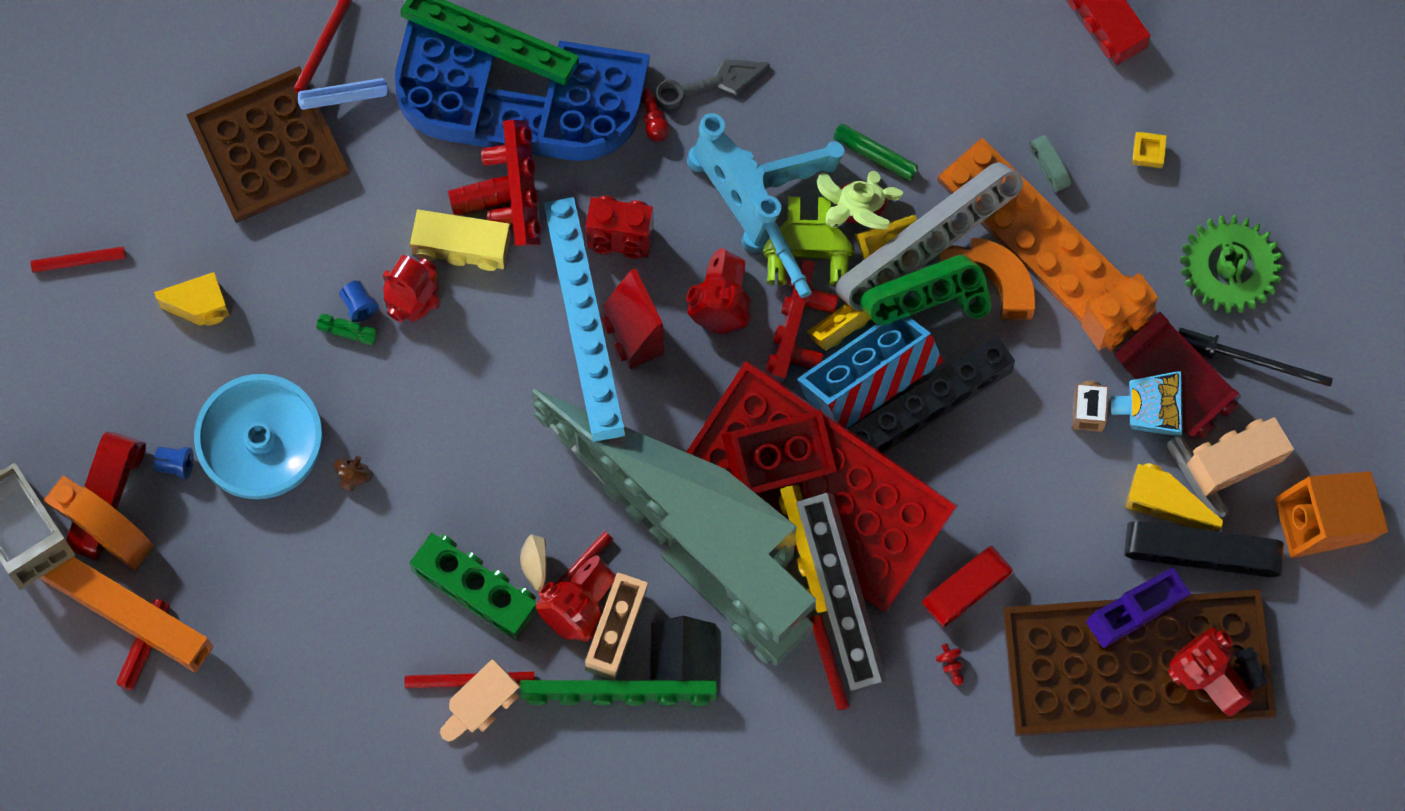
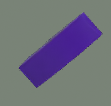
(1137, 607)

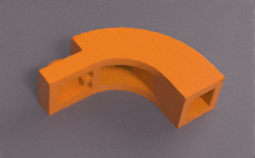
(1005, 272)
(101, 521)

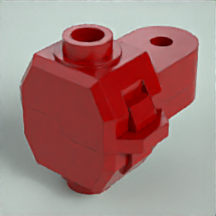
(411, 289)
(720, 300)
(574, 606)
(1206, 666)

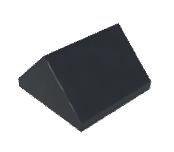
(682, 650)

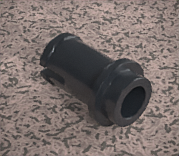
(1251, 668)

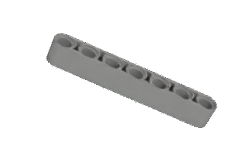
(943, 229)

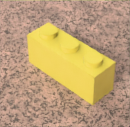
(460, 240)

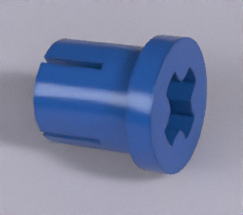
(358, 301)
(179, 461)

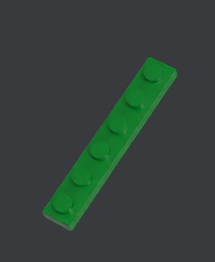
(492, 38)
(606, 691)

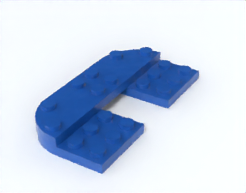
(447, 97)

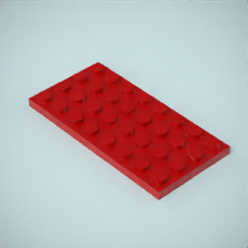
(882, 506)

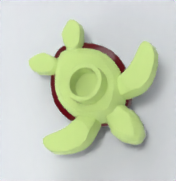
(857, 201)

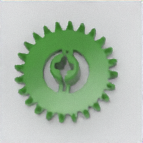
(1234, 243)

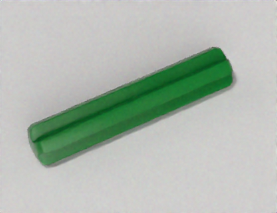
(875, 152)

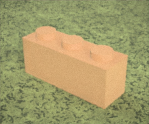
(1239, 455)
(616, 626)

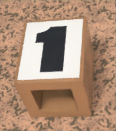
(1090, 406)

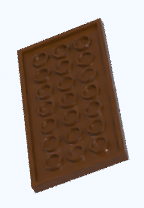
(1073, 685)

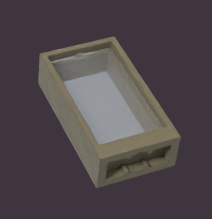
(28, 535)

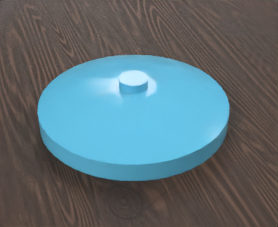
(258, 436)

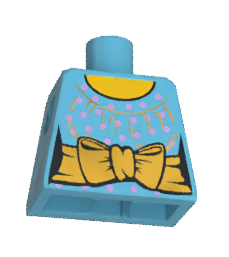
(1153, 404)

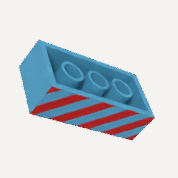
(870, 370)

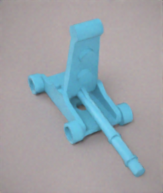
(745, 183)

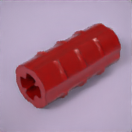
(480, 196)

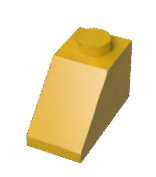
(195, 300)

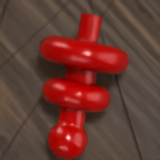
(952, 665)

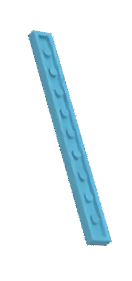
(584, 320)

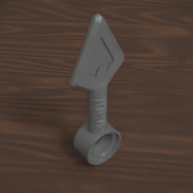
(730, 76)

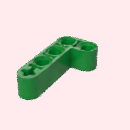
(886, 303)

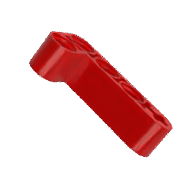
(107, 479)

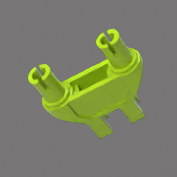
(809, 240)

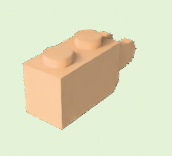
(479, 700)

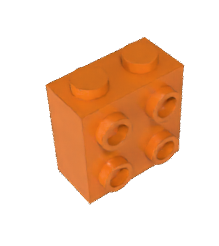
(1119, 311)

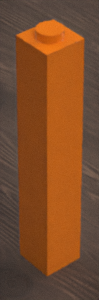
(130, 613)

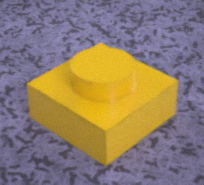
(1149, 150)

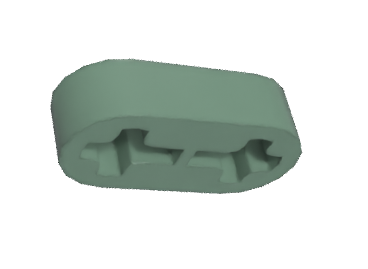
(1049, 163)

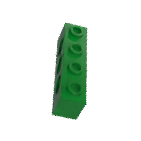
(510, 620)

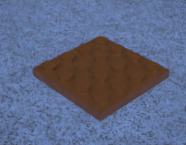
(266, 146)

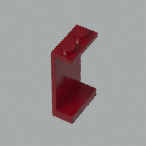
(1163, 350)

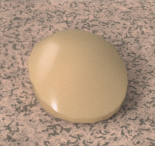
(534, 561)

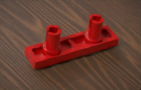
(521, 173)
(785, 336)

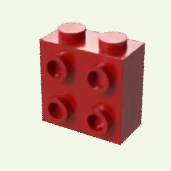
(619, 227)

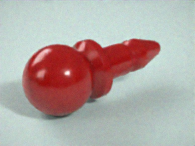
(656, 127)

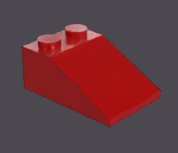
(633, 322)
(780, 452)

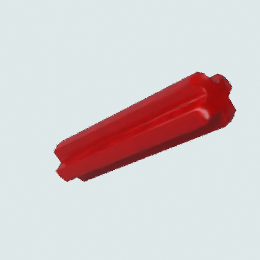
(137, 656)

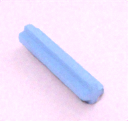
(342, 93)

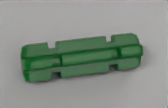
(347, 329)

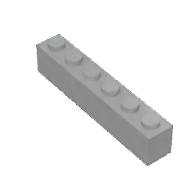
(841, 591)

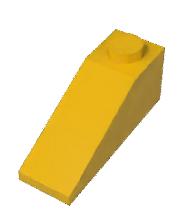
(1164, 497)

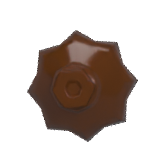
(352, 472)

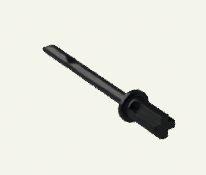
(1210, 345)

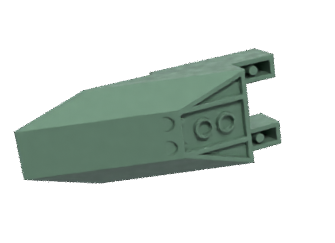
(715, 527)

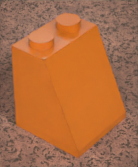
(1330, 513)

